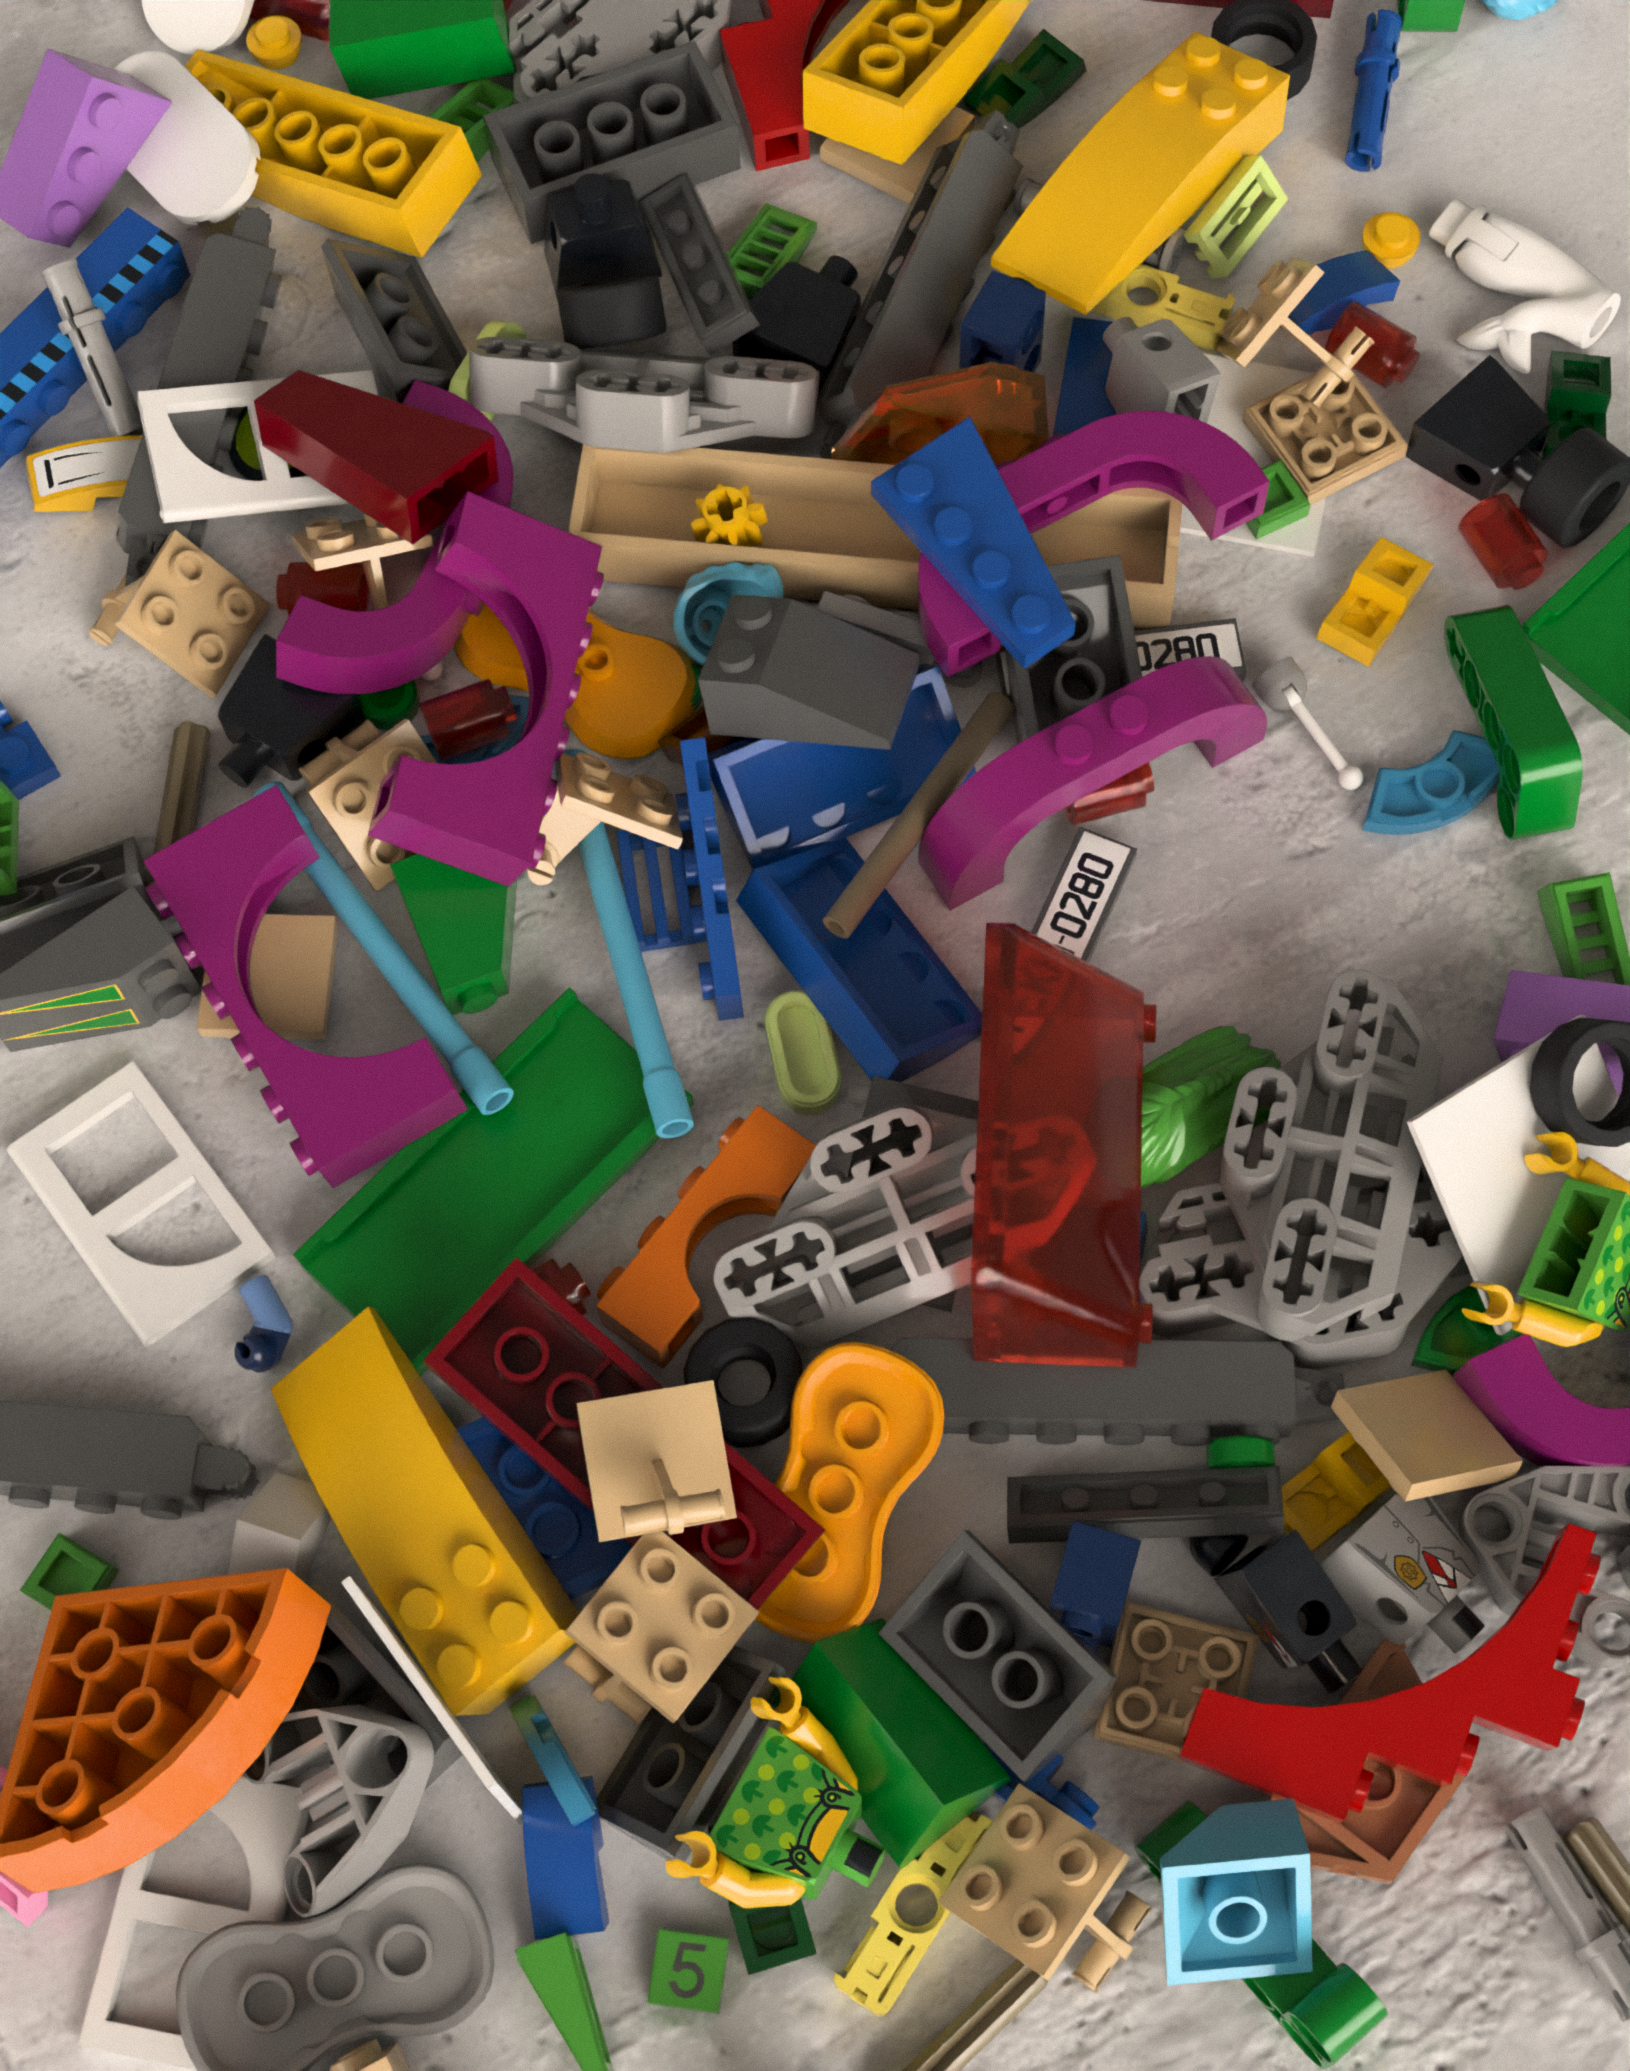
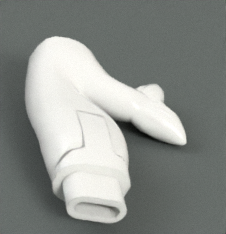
(1523, 263)

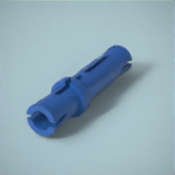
(1376, 72)

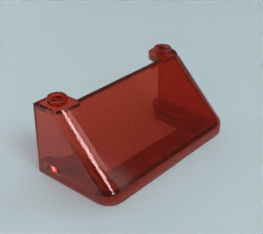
(1058, 1159)

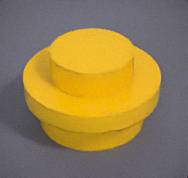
(274, 41)
(1391, 238)

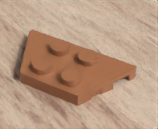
(1398, 1806)

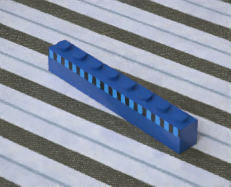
(129, 277)

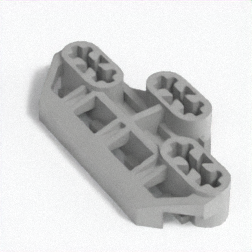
(606, 37)
(640, 396)
(1312, 1144)
(864, 1223)
(1223, 1255)

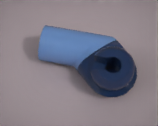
(270, 1330)

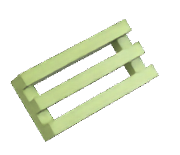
(1230, 208)

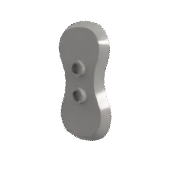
(388, 1961)

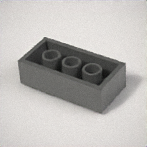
(626, 124)

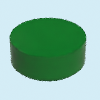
(391, 705)
(1240, 1452)

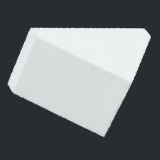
(280, 1528)

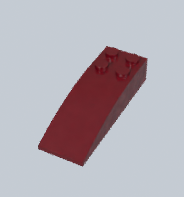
(524, 1366)

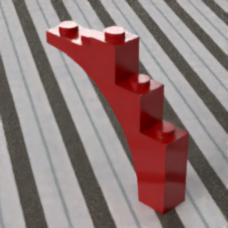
(766, 75)
(1422, 1730)

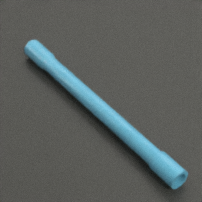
(466, 1061)
(661, 1080)

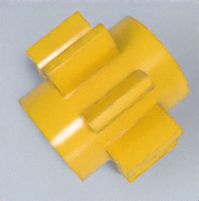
(729, 517)

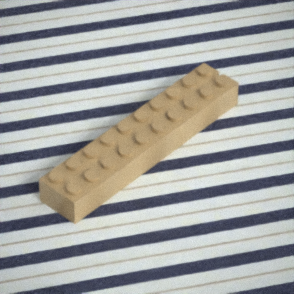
(830, 528)

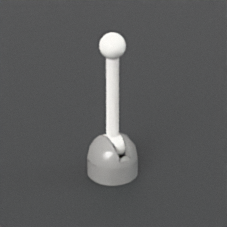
(1283, 689)

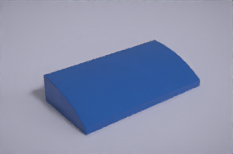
(811, 794)
(879, 986)

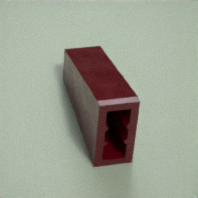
(377, 452)

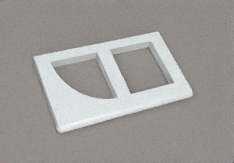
(196, 491)
(146, 1294)
(268, 1830)

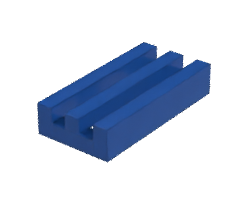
(663, 937)

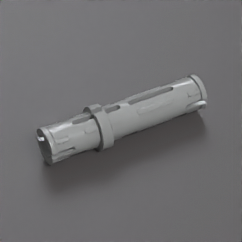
(92, 347)
(1574, 1900)

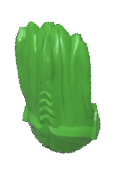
(1192, 1097)

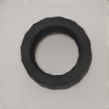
(1276, 19)
(1554, 1076)

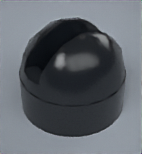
(1217, 1552)

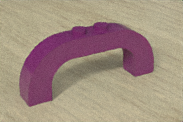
(1073, 470)
(396, 644)
(1012, 794)
(1538, 1414)

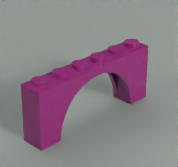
(491, 810)
(341, 1107)

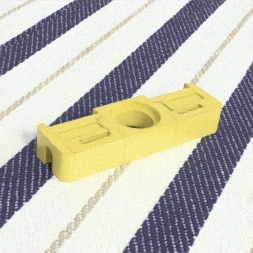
(1191, 310)
(894, 1948)

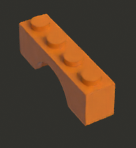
(752, 1174)

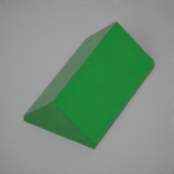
(417, 43)
(906, 1745)

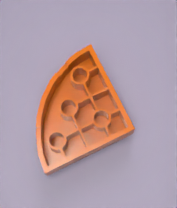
(148, 1716)

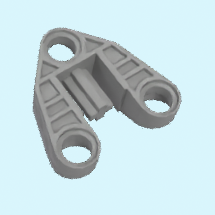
(1563, 1495)
(353, 1846)

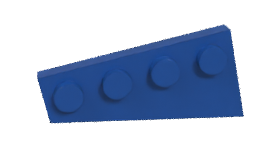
(973, 534)
(705, 868)

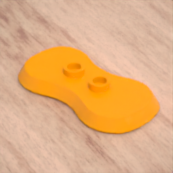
(629, 686)
(856, 1442)

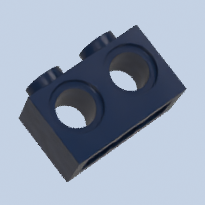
(1004, 324)
(1094, 1583)

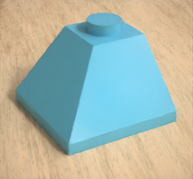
(1238, 1896)

